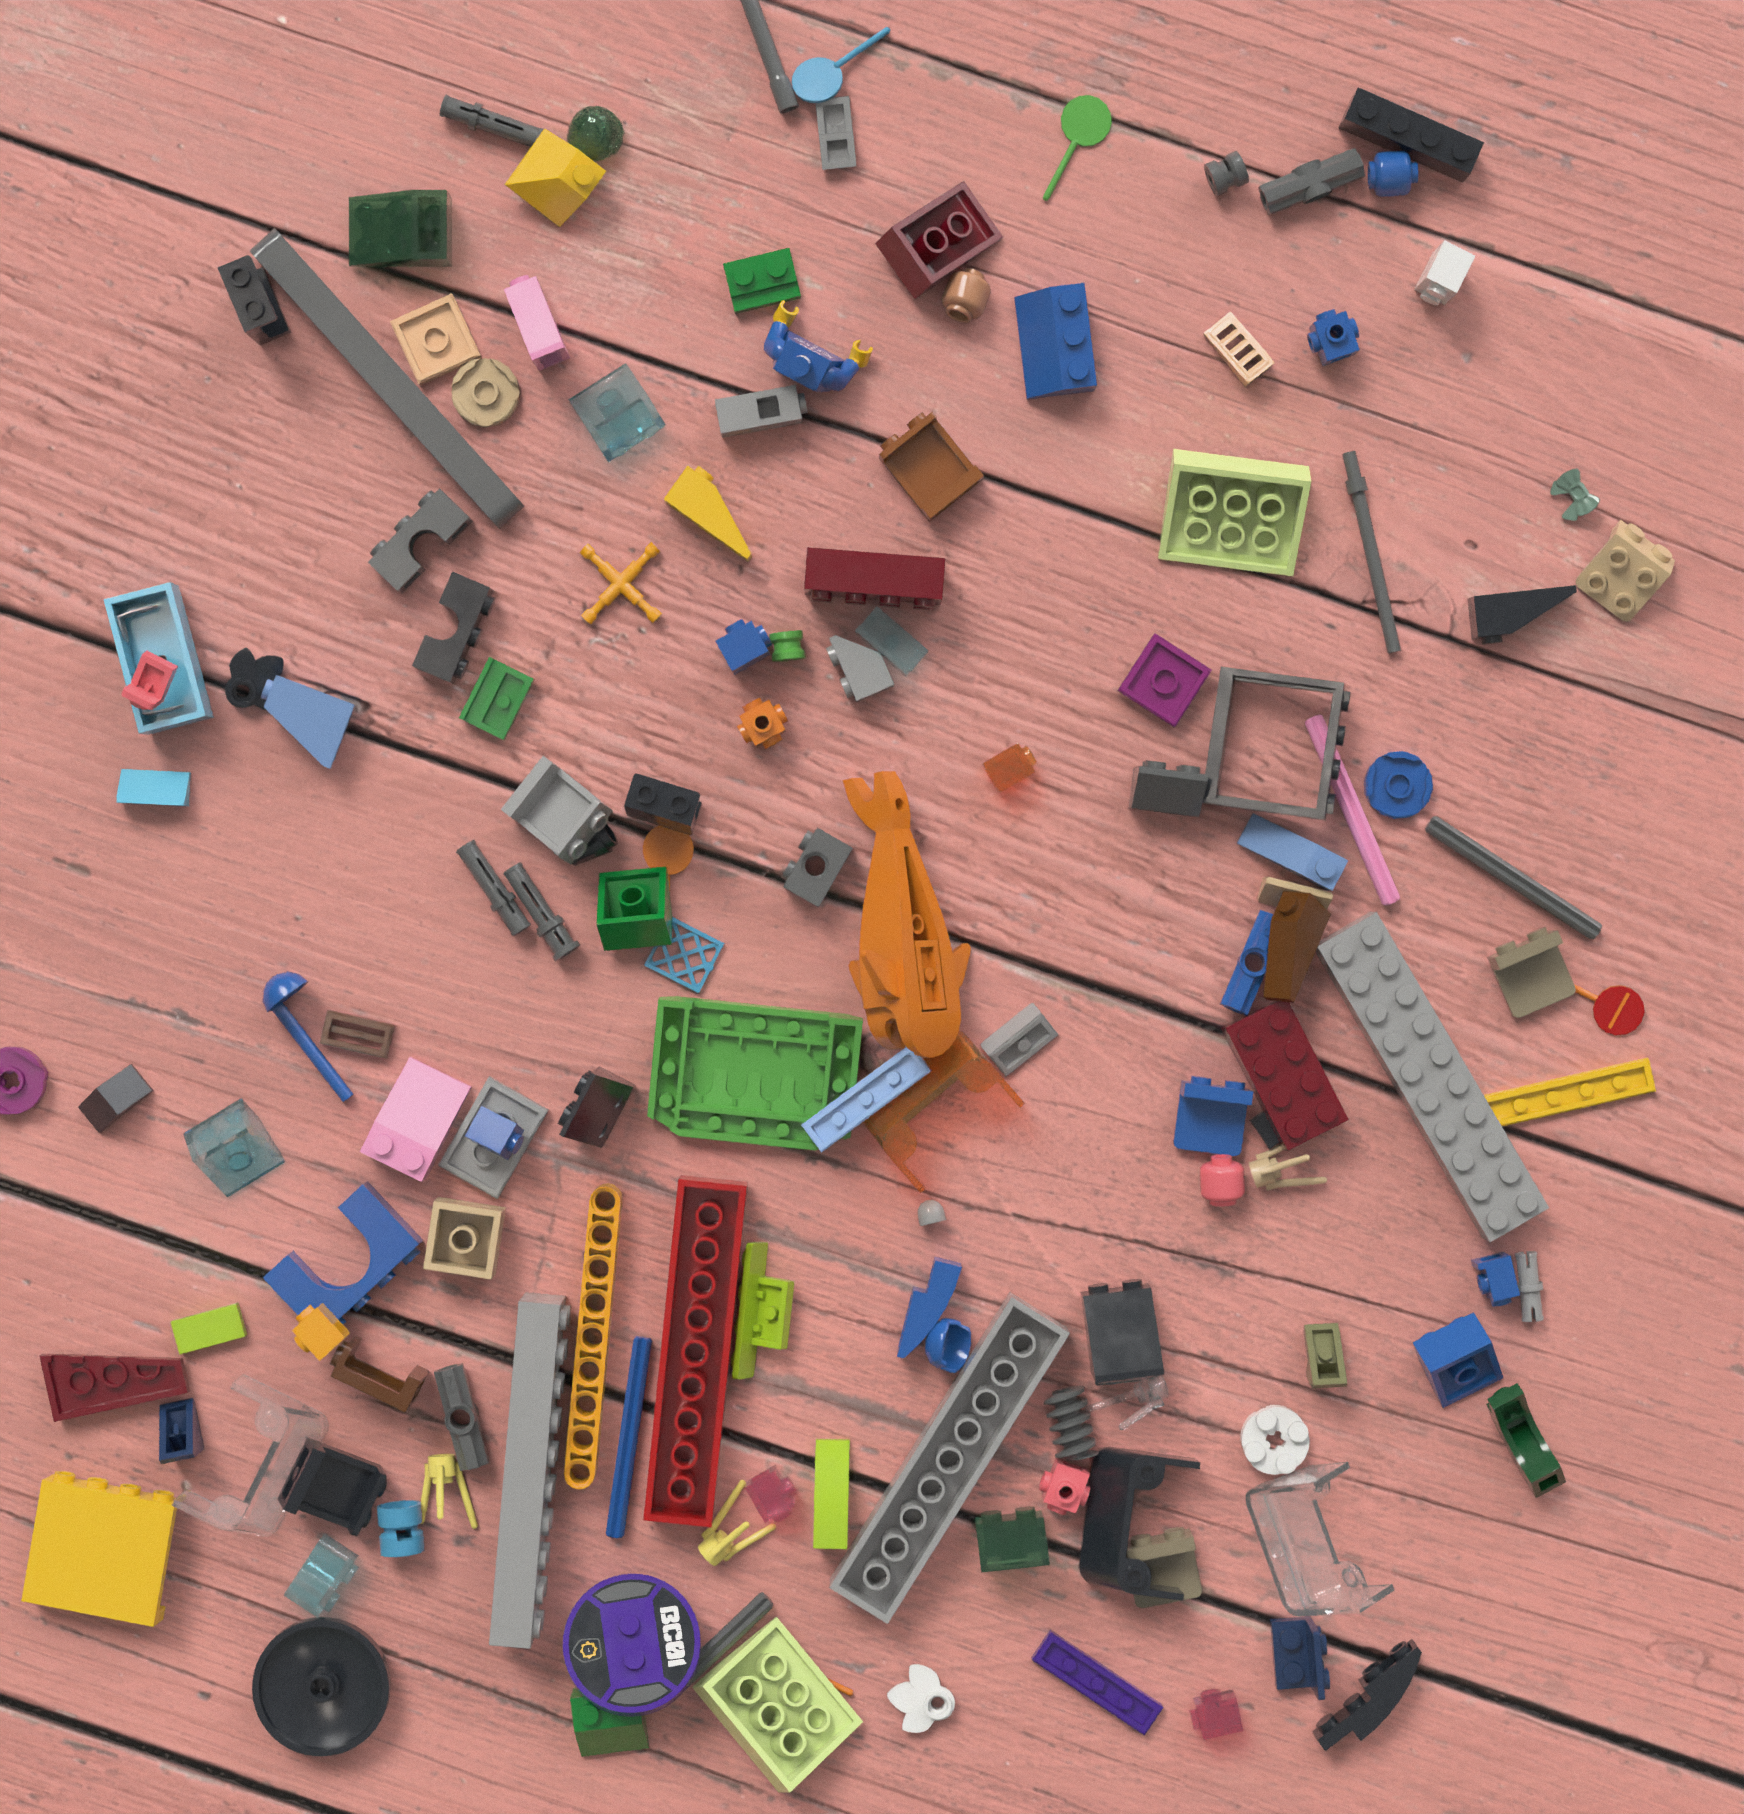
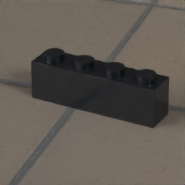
(1408, 131)

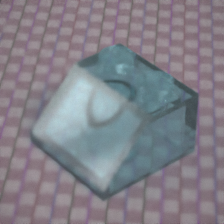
(617, 412)
(233, 1148)

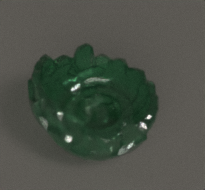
(596, 132)

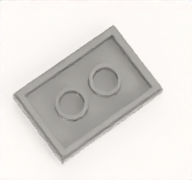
(476, 1163)

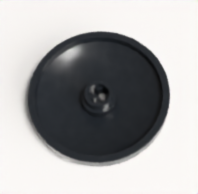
(321, 1686)

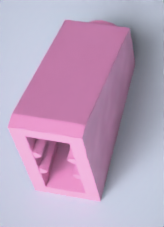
(536, 322)

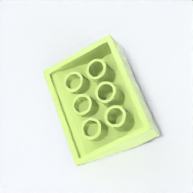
(1234, 512)
(778, 1705)

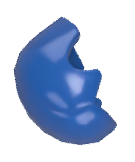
(948, 1345)

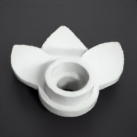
(915, 1699)

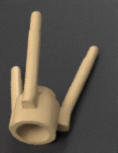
(1267, 1170)

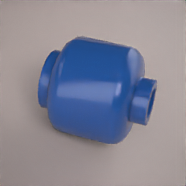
(1392, 173)

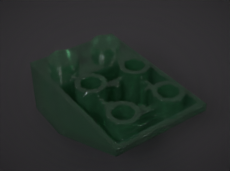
(401, 229)

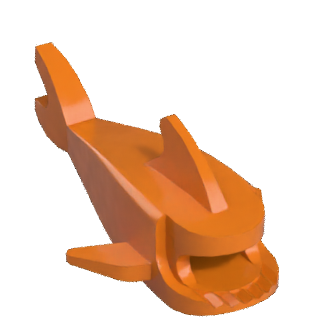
(905, 953)

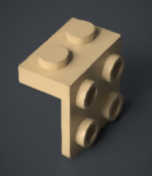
(1626, 571)

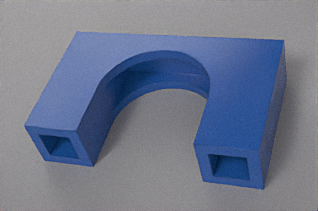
(389, 1243)

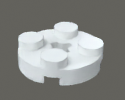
(1266, 1422)

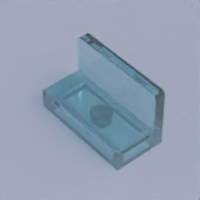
(891, 641)

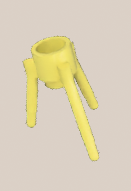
(440, 1471)
(719, 1545)

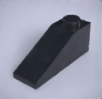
(1505, 613)

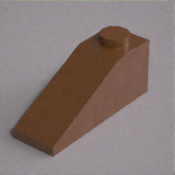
(1292, 943)

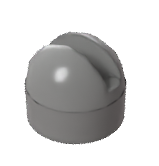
(930, 1212)

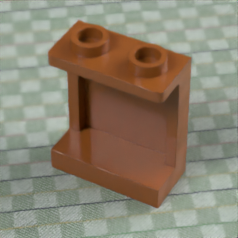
(929, 465)

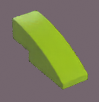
(831, 1494)

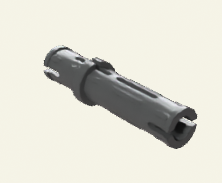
(477, 117)
(501, 899)

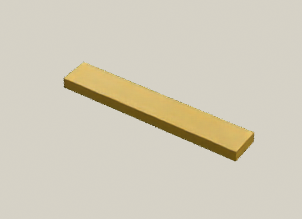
(1572, 1092)

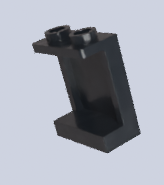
(254, 300)
(663, 804)
(333, 1486)

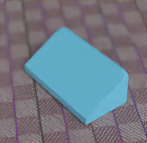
(154, 787)

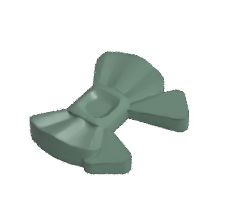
(1583, 502)

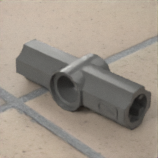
(1311, 181)
(467, 1438)

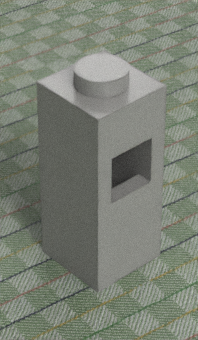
(760, 411)

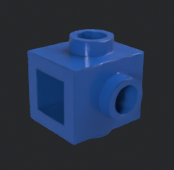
(1330, 348)

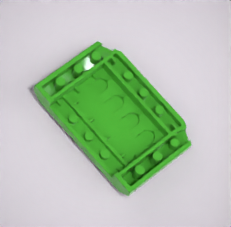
(748, 1069)

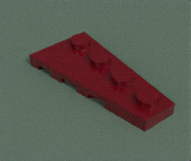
(102, 1382)

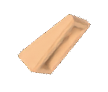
(1236, 366)

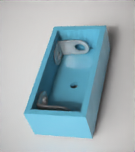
(158, 623)

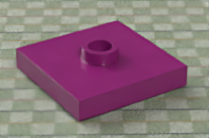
(1164, 680)

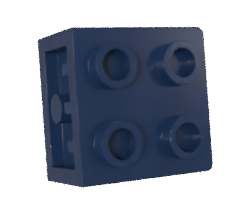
(1298, 1655)

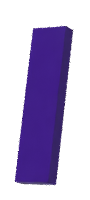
(1097, 1682)

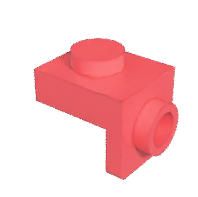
(150, 682)

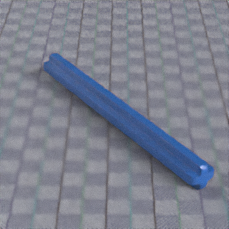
(628, 1437)

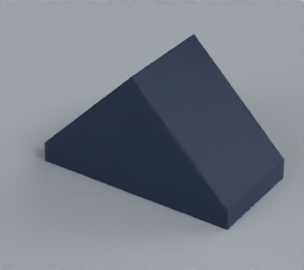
(179, 1431)

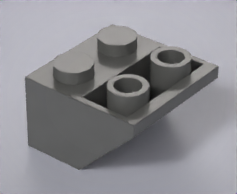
(1168, 790)

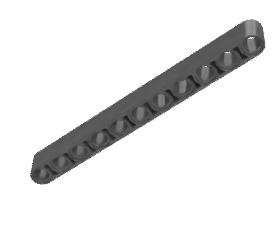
(386, 378)

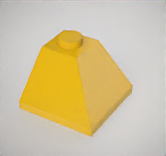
(554, 177)

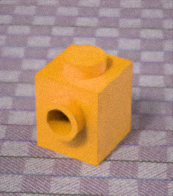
(318, 1331)

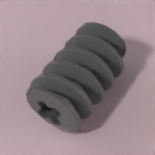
(1070, 1424)

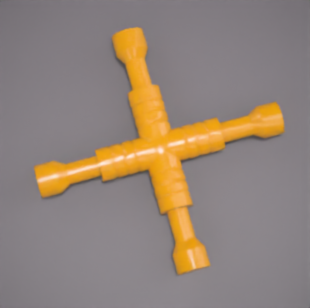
(620, 583)

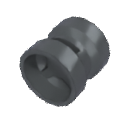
(1226, 173)

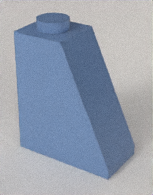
(309, 716)

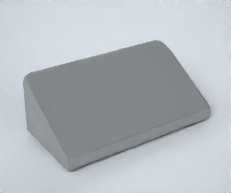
(1019, 1039)

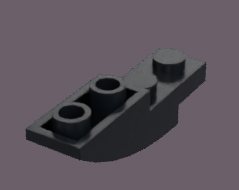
(1383, 1688)

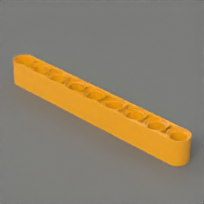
(589, 1352)

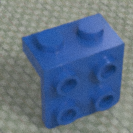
(1211, 1116)

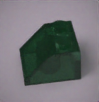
(1011, 1539)

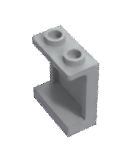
(557, 810)

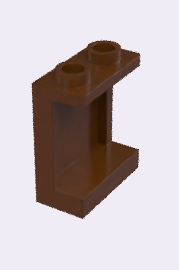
(374, 1380)

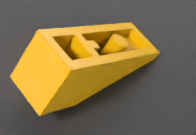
(702, 504)

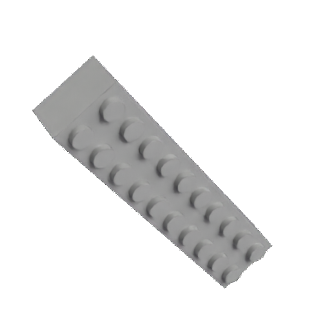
(1430, 1076)
(948, 1457)
(527, 1470)

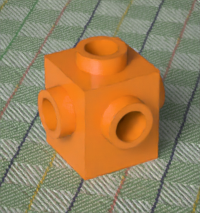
(769, 735)

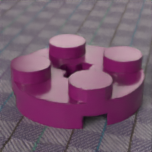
(31, 1076)

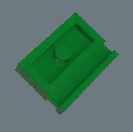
(762, 280)
(496, 698)

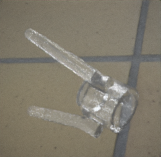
(1148, 1390)

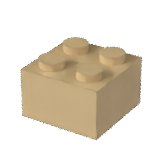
(464, 1238)

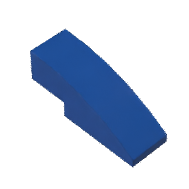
(928, 1304)

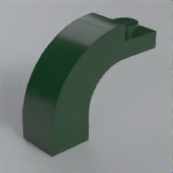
(1524, 1440)

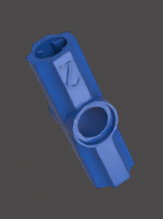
(1243, 982)

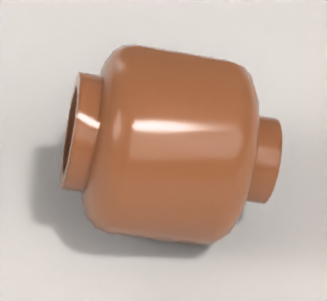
(966, 295)

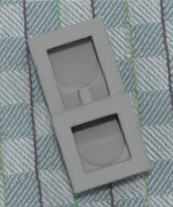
(836, 133)

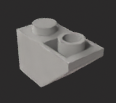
(863, 668)

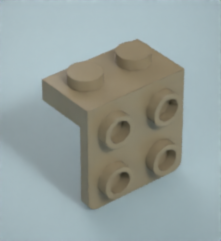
(1532, 972)
(1170, 1562)

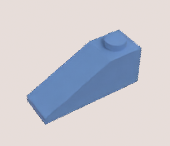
(1292, 852)

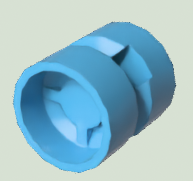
(400, 1516)

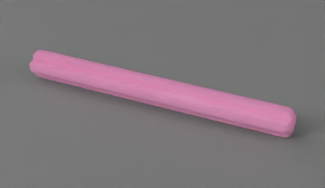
(1355, 818)

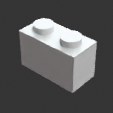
(1444, 273)

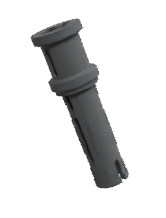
(517, 876)

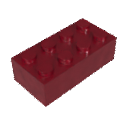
(874, 577)
(1284, 1074)

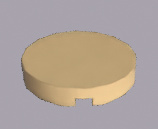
(485, 392)

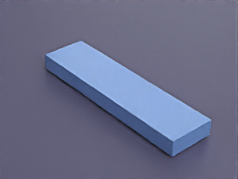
(865, 1098)

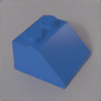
(1458, 1359)

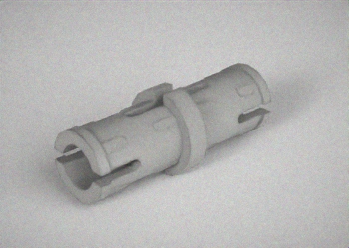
(1529, 1286)

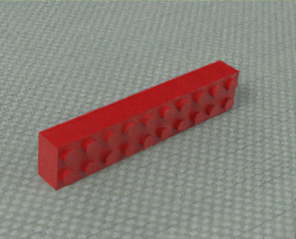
(695, 1351)

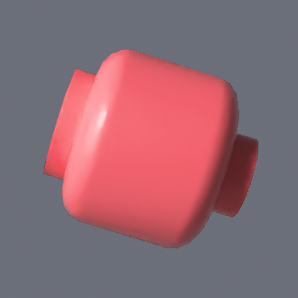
(1222, 1180)

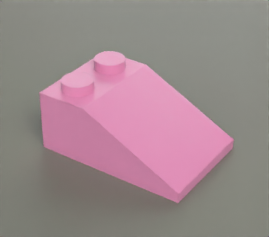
(415, 1119)

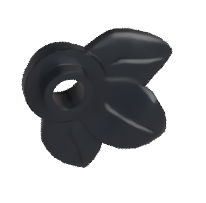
(254, 675)

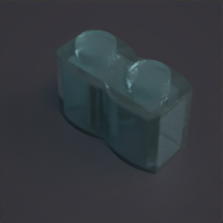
(321, 1575)

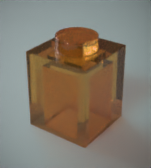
(1010, 766)

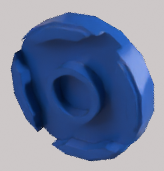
(1398, 785)

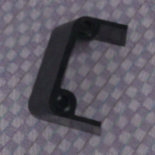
(1108, 1514)

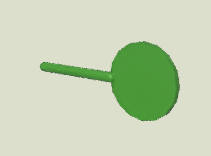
(1085, 124)

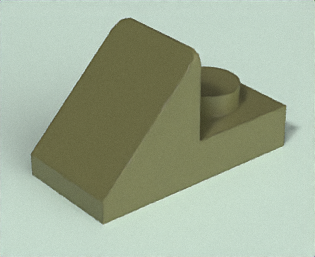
(1324, 1356)

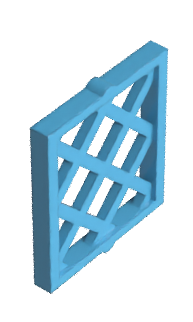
(708, 966)

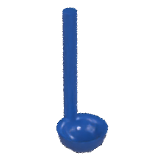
(276, 992)

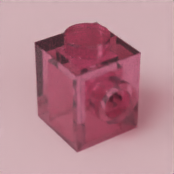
(772, 1494)
(1216, 1713)

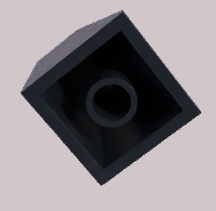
(1121, 1331)

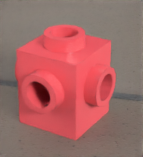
(1065, 1474)

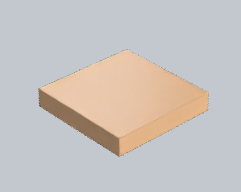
(435, 339)

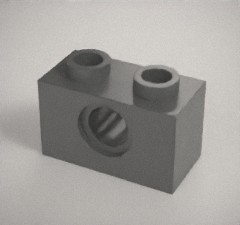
(816, 887)

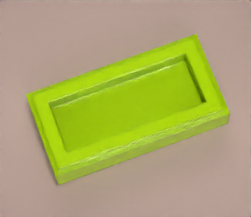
(208, 1328)

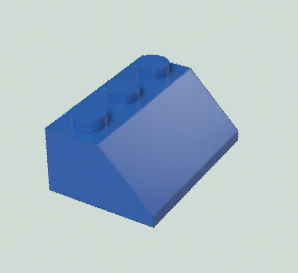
(1055, 341)

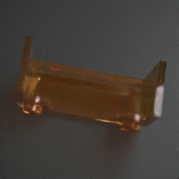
(959, 1062)

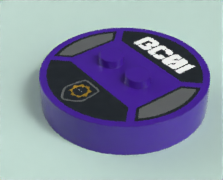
(631, 1645)

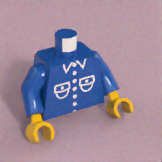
(808, 362)

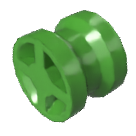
(787, 646)

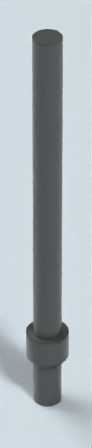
(1356, 487)

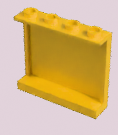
(100, 1549)

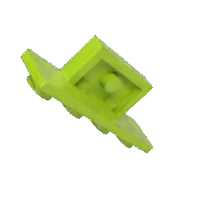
(762, 1311)

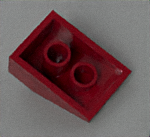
(938, 239)

